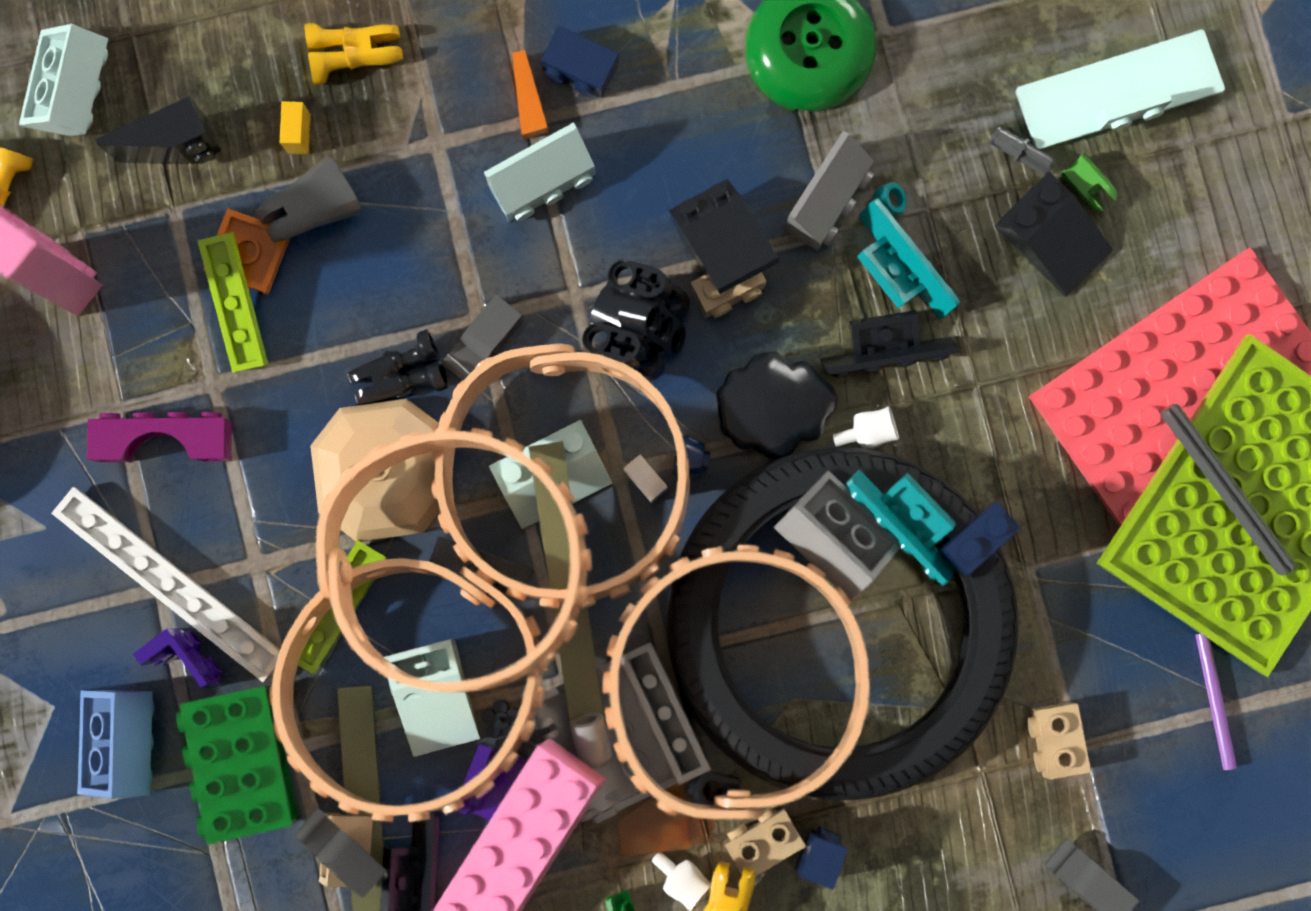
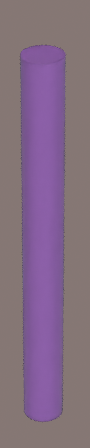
(1216, 702)

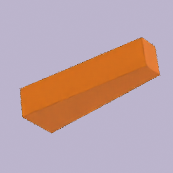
(530, 109)

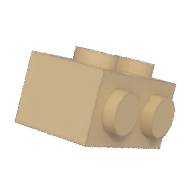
(718, 304)
(1059, 740)
(764, 842)

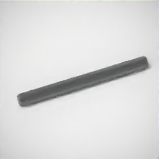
(1228, 489)

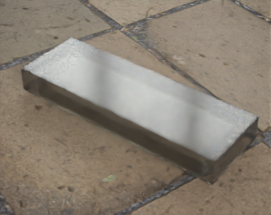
(446, 557)

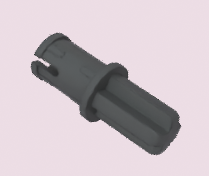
(1021, 150)

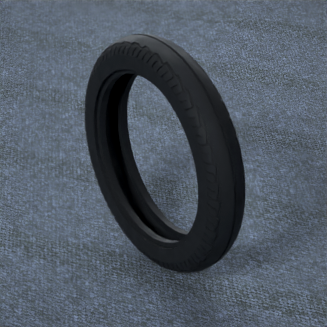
(782, 760)

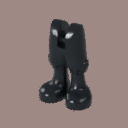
(387, 374)

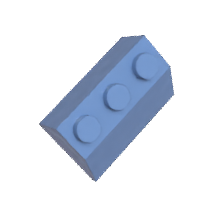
(115, 743)

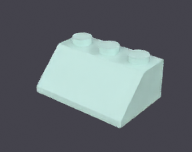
(64, 80)
(541, 173)
(583, 465)

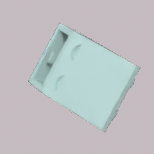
(432, 717)

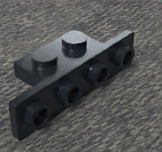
(886, 342)
(412, 870)

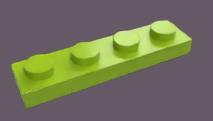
(232, 302)
(328, 630)

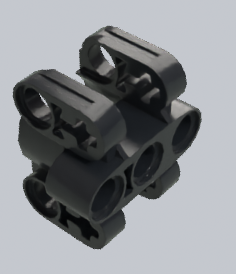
(638, 318)

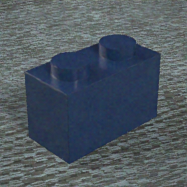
(579, 62)
(979, 539)
(821, 857)

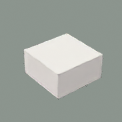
(645, 478)

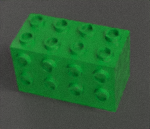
(236, 765)

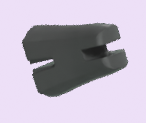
(310, 202)

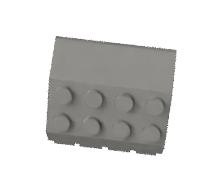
(652, 723)

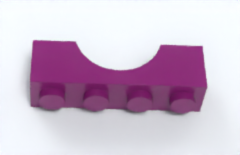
(118, 439)

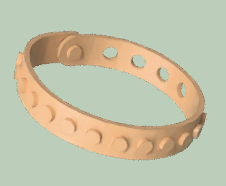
(553, 361)
(336, 571)
(287, 662)
(738, 803)

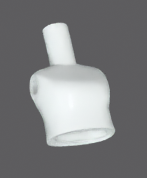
(870, 430)
(683, 881)

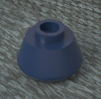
(697, 457)

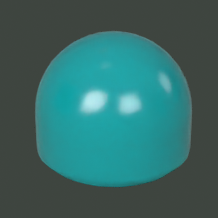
(882, 194)

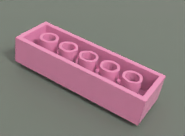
(44, 265)
(524, 833)

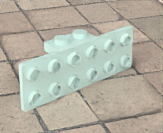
(1120, 90)

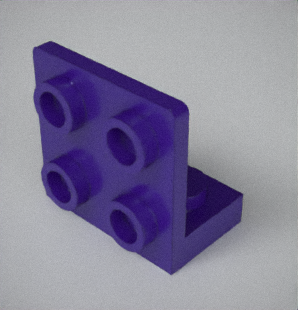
(185, 645)
(490, 802)

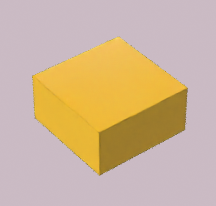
(295, 127)

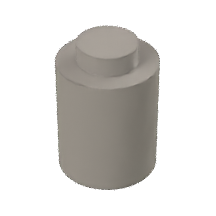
(591, 739)

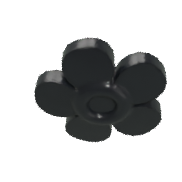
(501, 719)

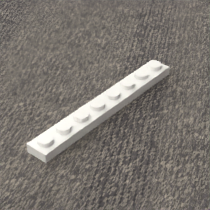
(168, 583)

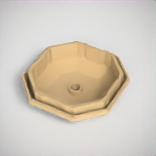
(400, 497)

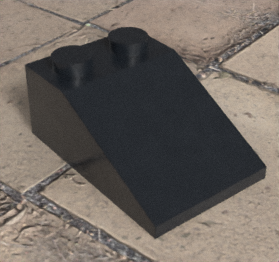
(164, 137)
(1055, 234)
(723, 236)

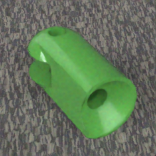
(1088, 180)

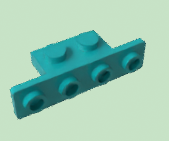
(900, 264)
(911, 517)

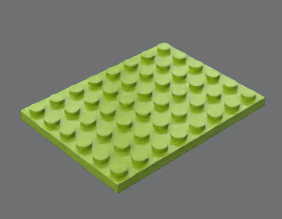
(1187, 544)

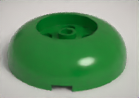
(779, 67)

